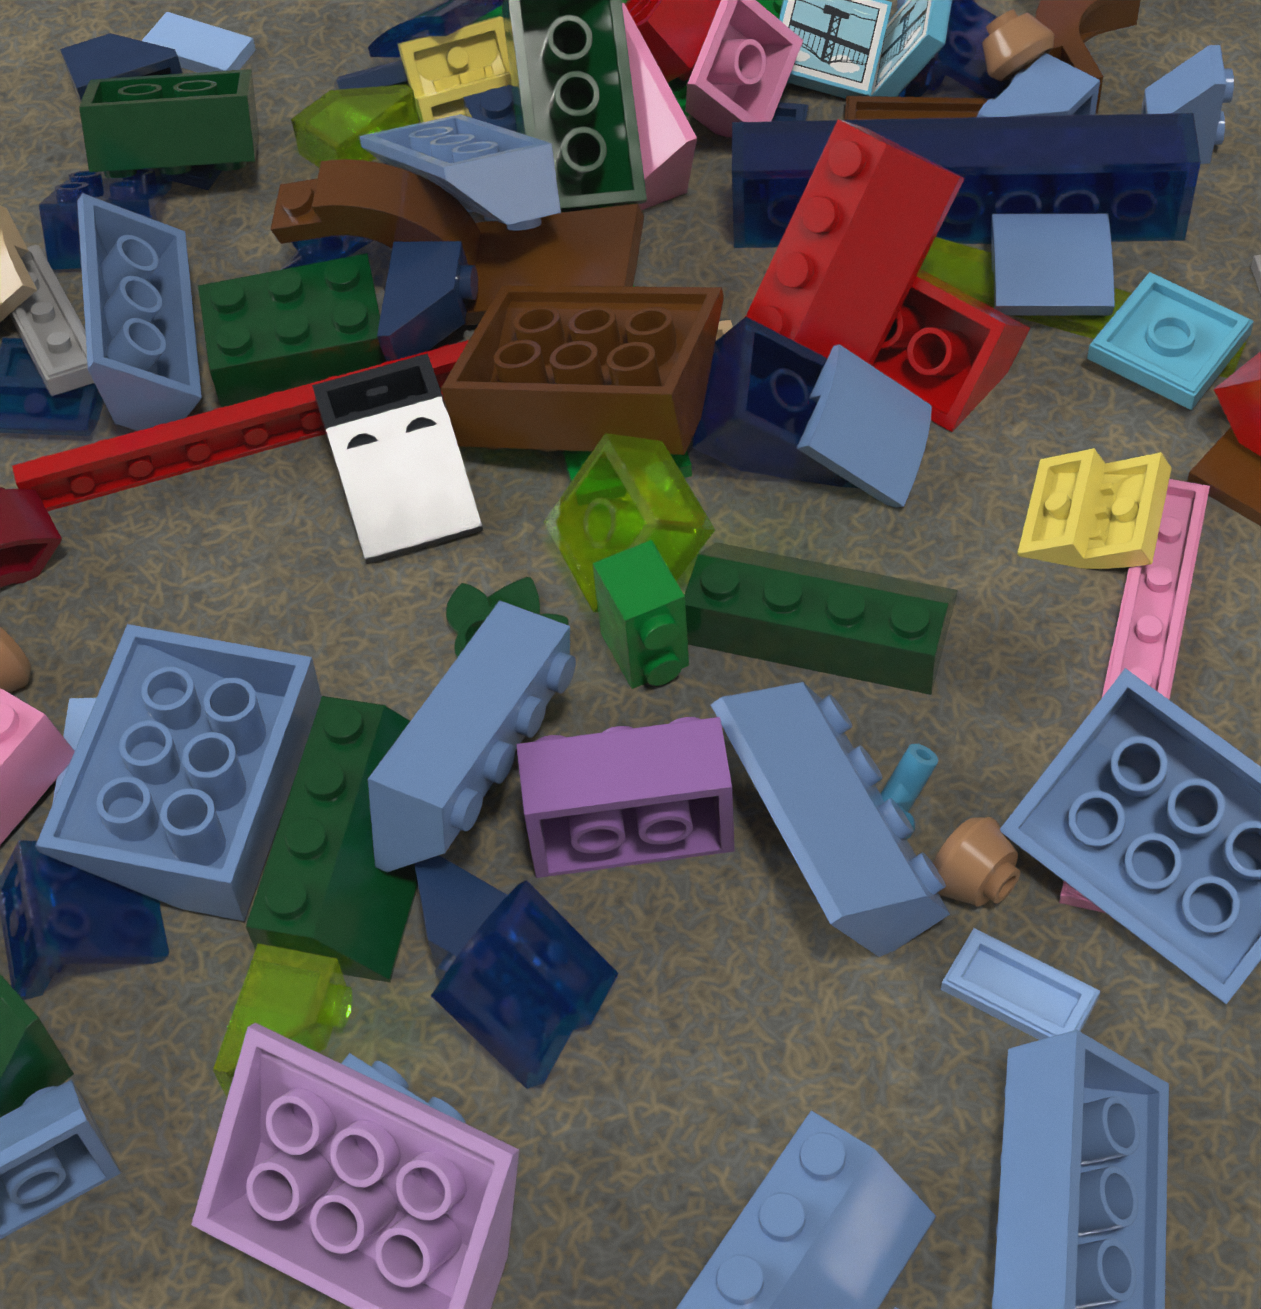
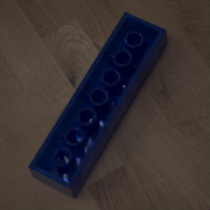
(1115, 165)

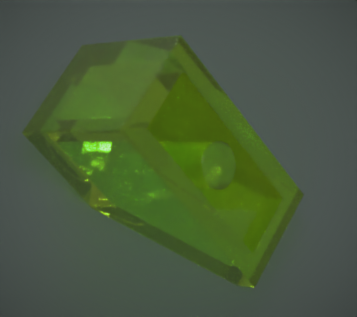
(337, 119)
(291, 995)

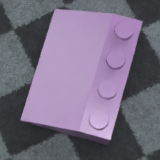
(356, 1184)

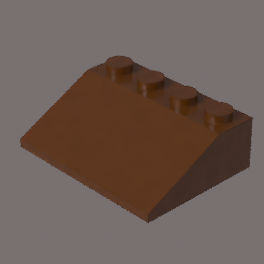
(585, 362)

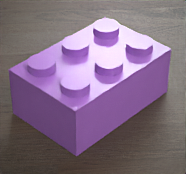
(627, 796)

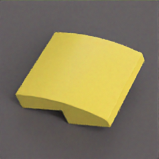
(455, 67)
(1095, 510)

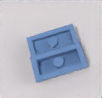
(1052, 264)
(867, 428)

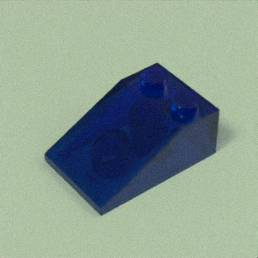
(762, 405)

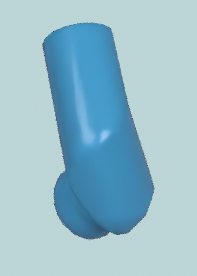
(910, 778)

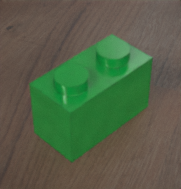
(642, 615)

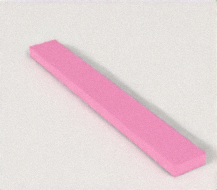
(1156, 607)

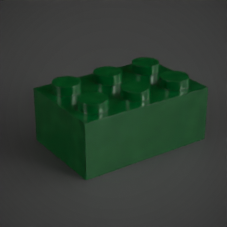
(170, 122)
(290, 327)

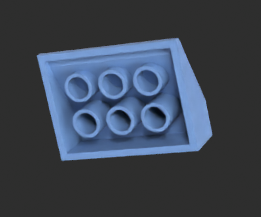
(185, 769)
(1156, 832)

